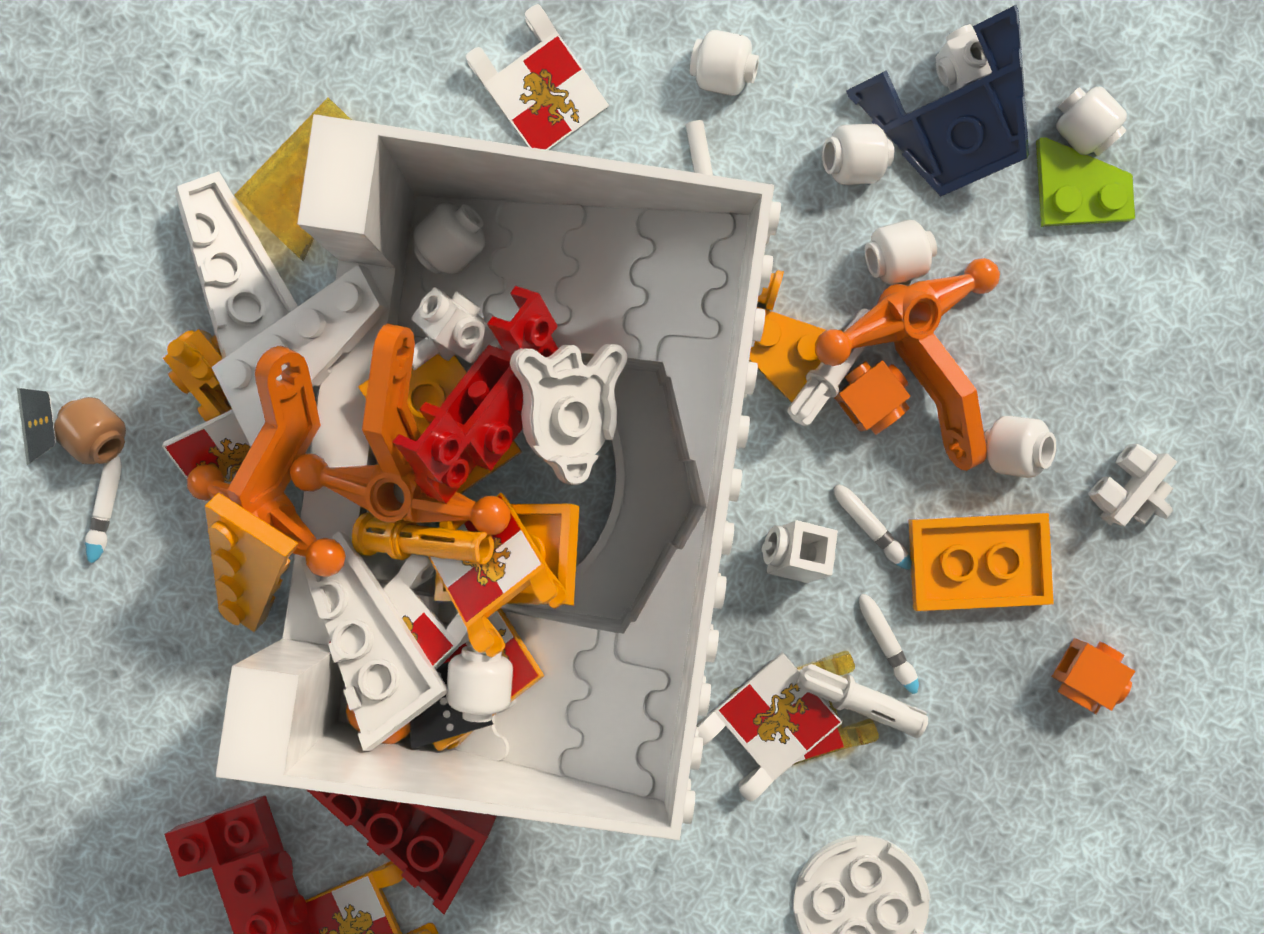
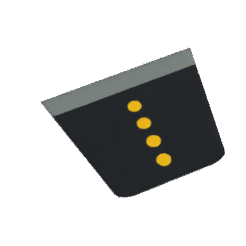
(36, 422)

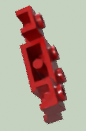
(483, 409)
(247, 867)

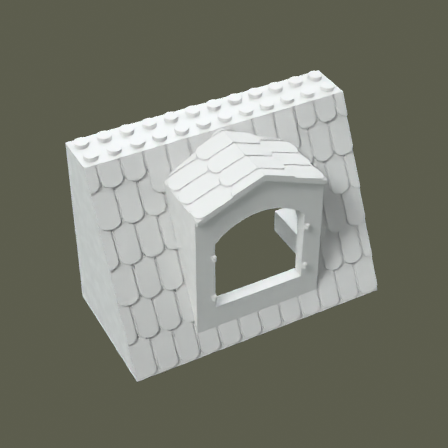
(620, 259)

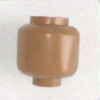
(89, 431)

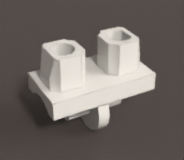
(1144, 491)

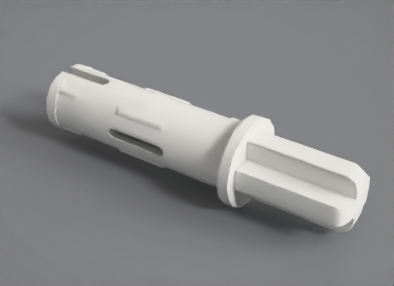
(822, 384)
(850, 695)

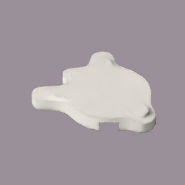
(569, 405)

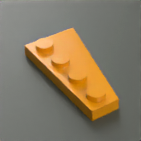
(246, 561)

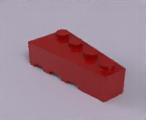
(425, 842)

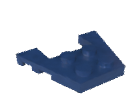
(968, 129)

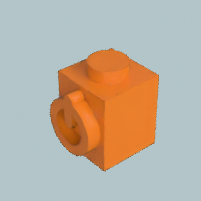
(874, 396)
(1093, 676)

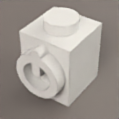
(800, 551)

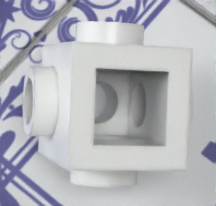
(955, 63)

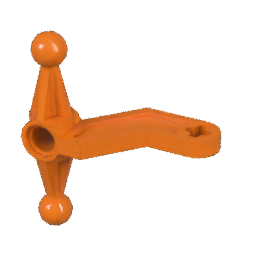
(909, 320)
(385, 418)
(265, 471)

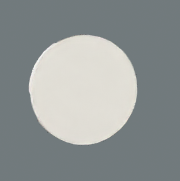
(861, 889)

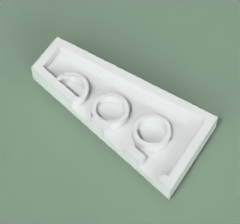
(232, 265)
(316, 329)
(376, 652)

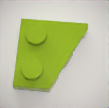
(1080, 188)

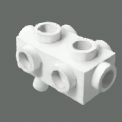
(451, 328)

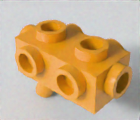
(191, 365)

